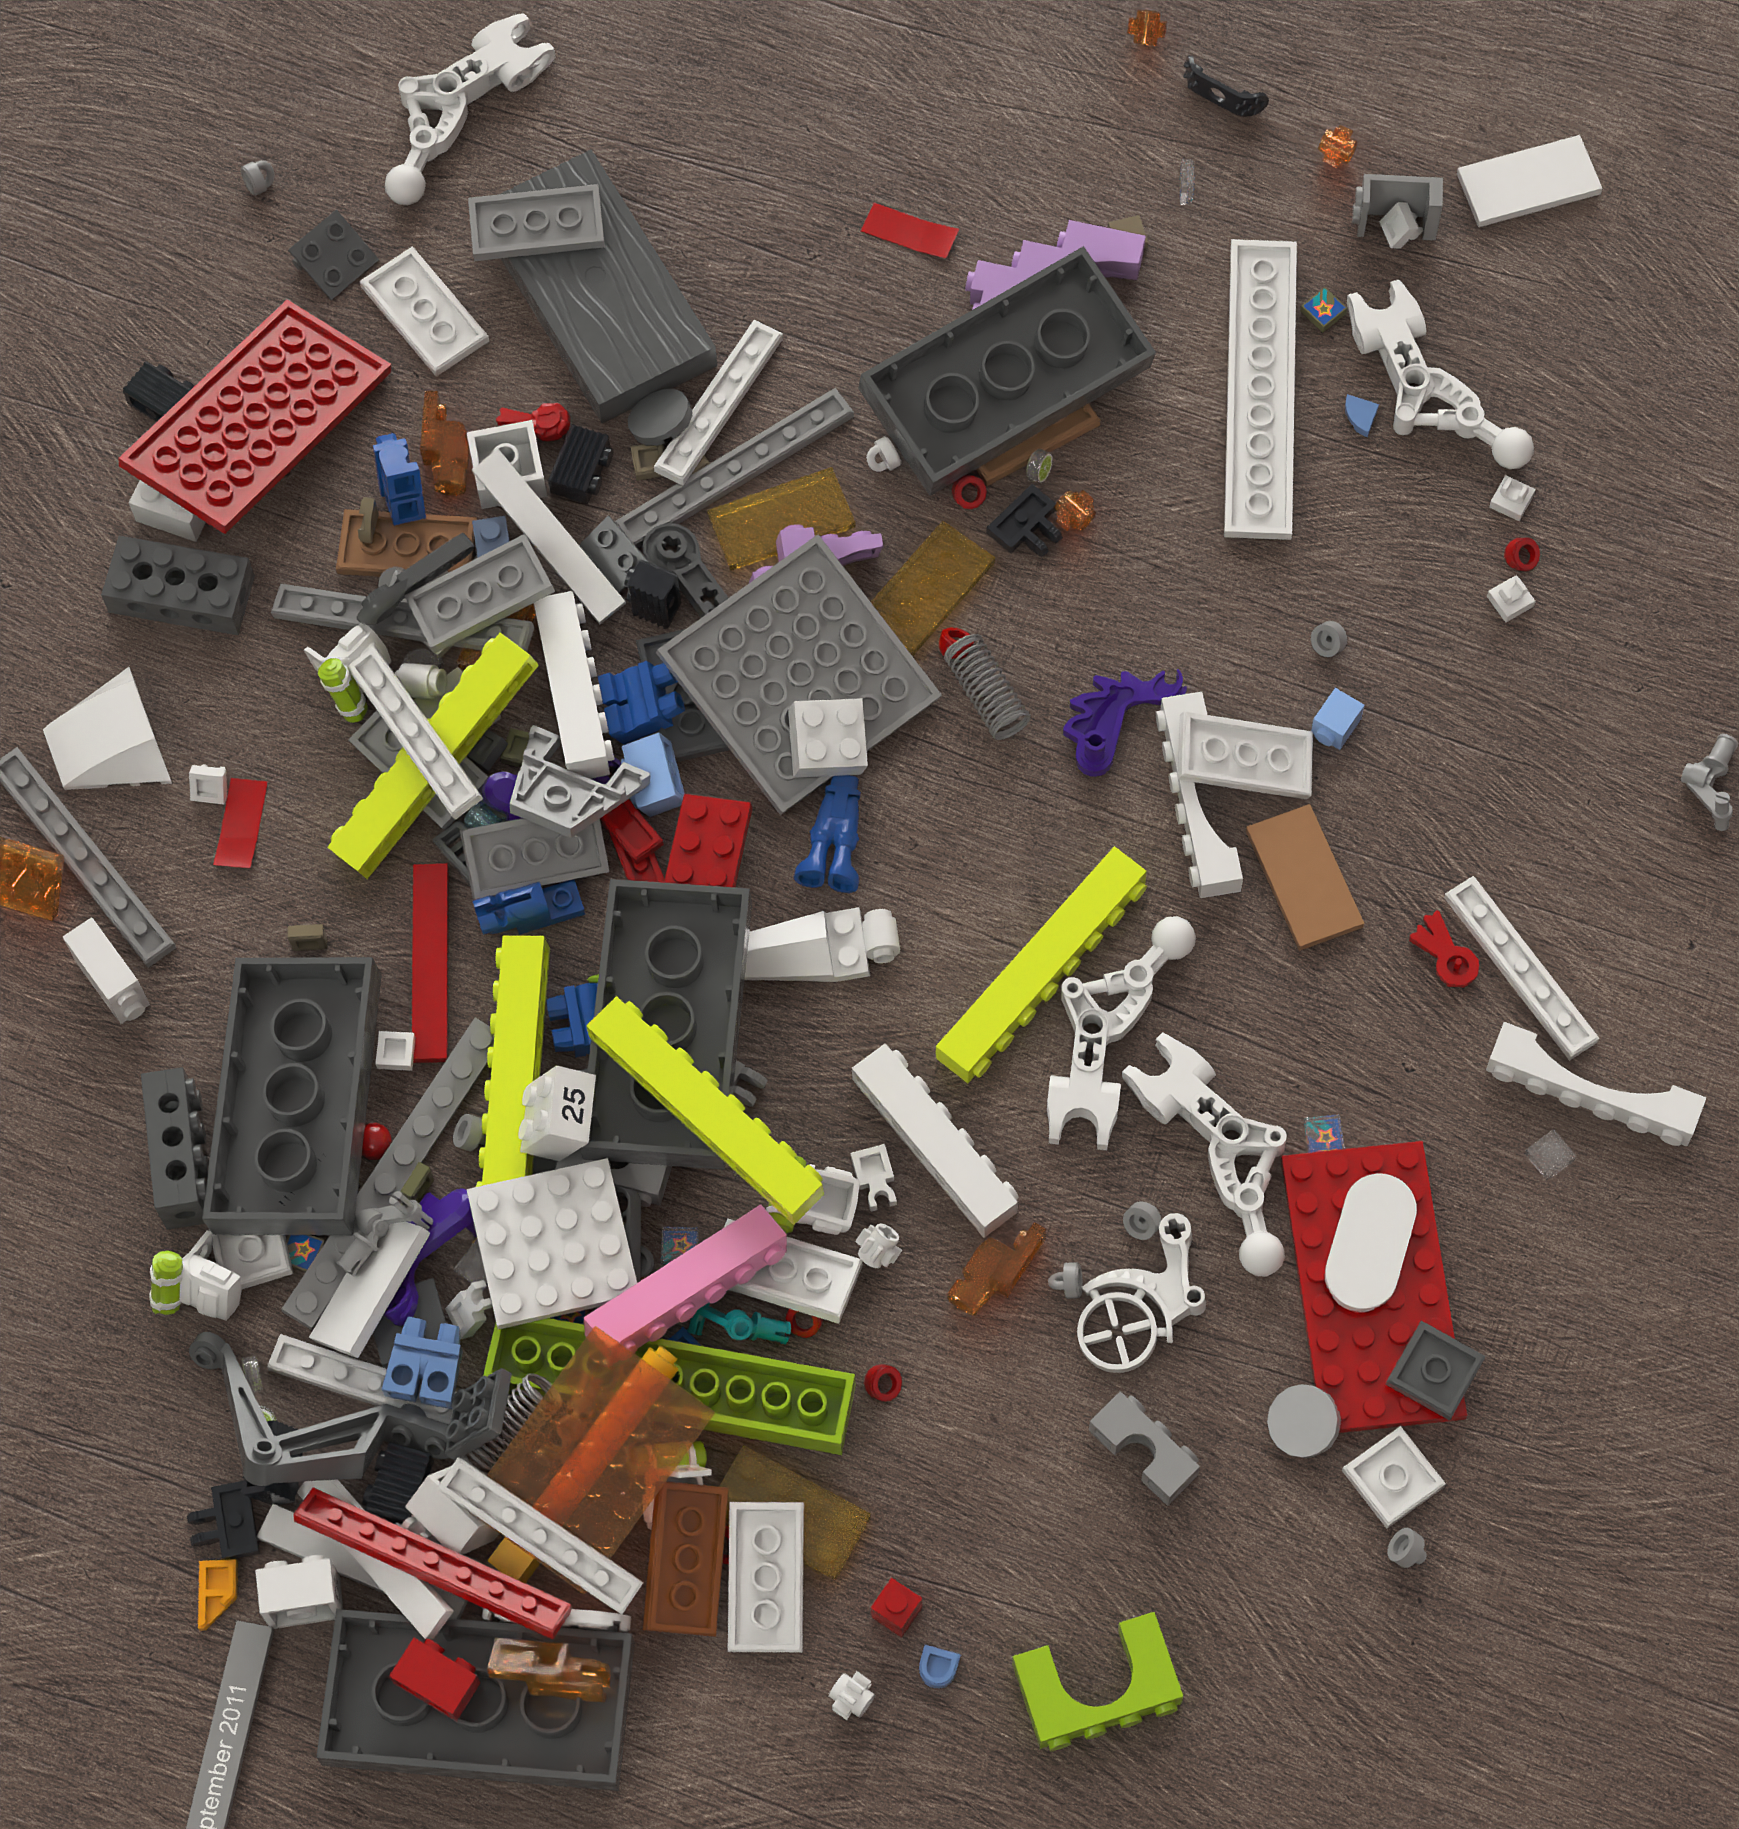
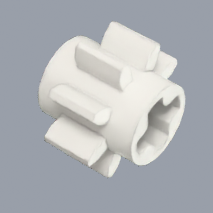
(878, 1246)
(851, 1695)

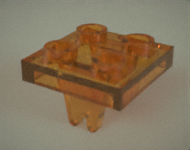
(30, 878)

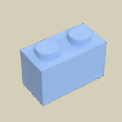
(657, 757)

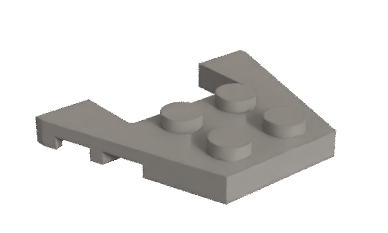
(564, 798)

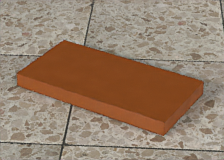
(685, 1559)

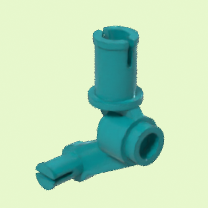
(740, 1325)

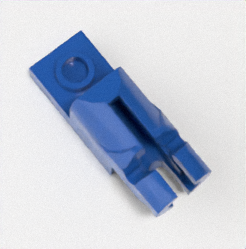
(528, 907)

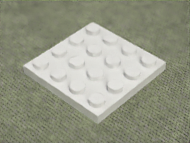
(552, 1242)

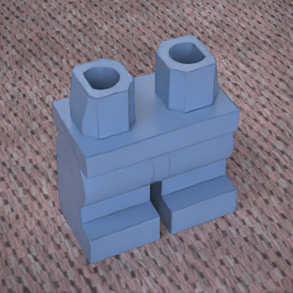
(424, 1359)

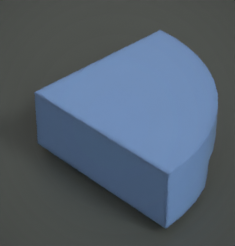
(1360, 414)

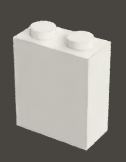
(106, 971)

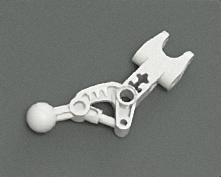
(493, 62)
(1393, 335)
(1084, 1091)
(1185, 1092)

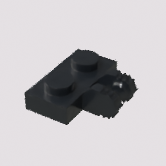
(1022, 519)
(234, 1521)

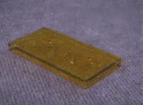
(751, 524)
(931, 585)

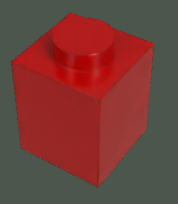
(896, 1607)

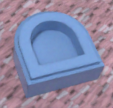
(938, 1666)

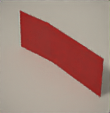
(909, 231)
(240, 823)

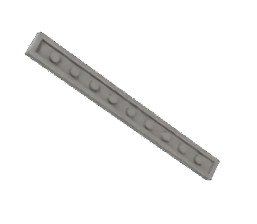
(395, 1167)

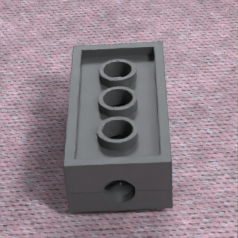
(178, 585)
(175, 1146)

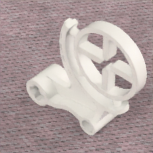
(1167, 1289)

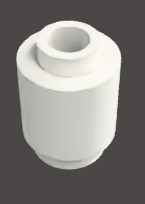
(422, 680)
(880, 936)

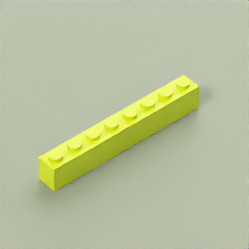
(460, 723)
(1041, 965)
(515, 1054)
(706, 1110)

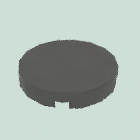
(659, 417)

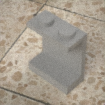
(1382, 192)

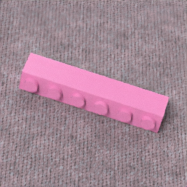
(691, 1280)

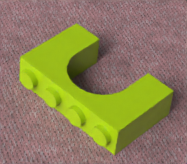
(1061, 1718)

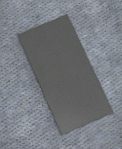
(691, 732)

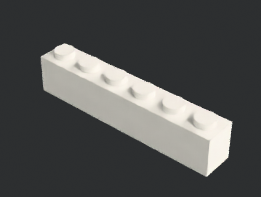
(571, 685)
(935, 1140)

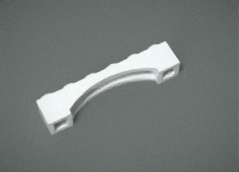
(1215, 865)
(1665, 1114)

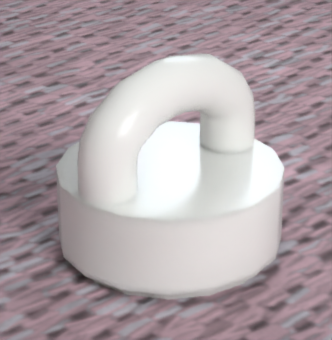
(887, 453)

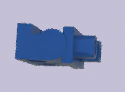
(398, 479)
(639, 701)
(579, 1007)

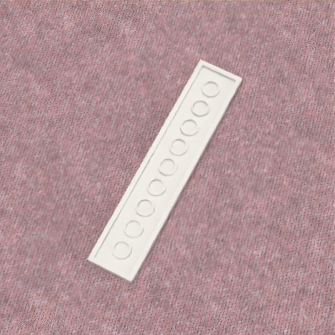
(1260, 390)

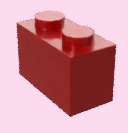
(435, 1677)

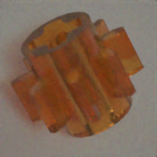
(1147, 27)
(1337, 146)
(1075, 510)

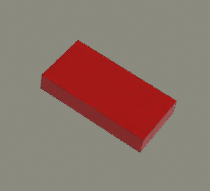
(632, 831)

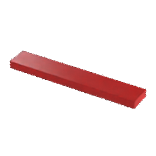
(430, 962)

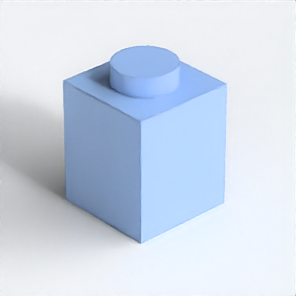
(1337, 719)

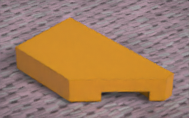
(216, 1589)

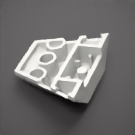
(106, 740)

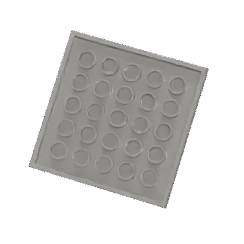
(788, 639)

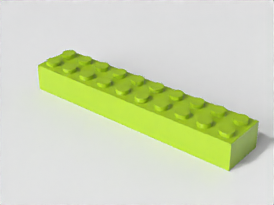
(748, 1392)

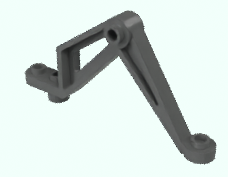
(268, 1457)

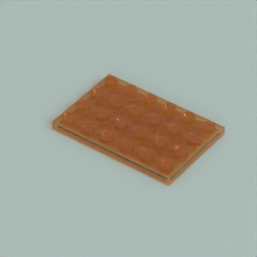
(601, 1444)

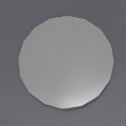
(1304, 1421)

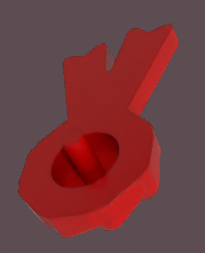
(549, 420)
(1455, 964)

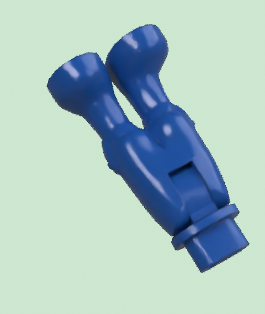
(838, 826)

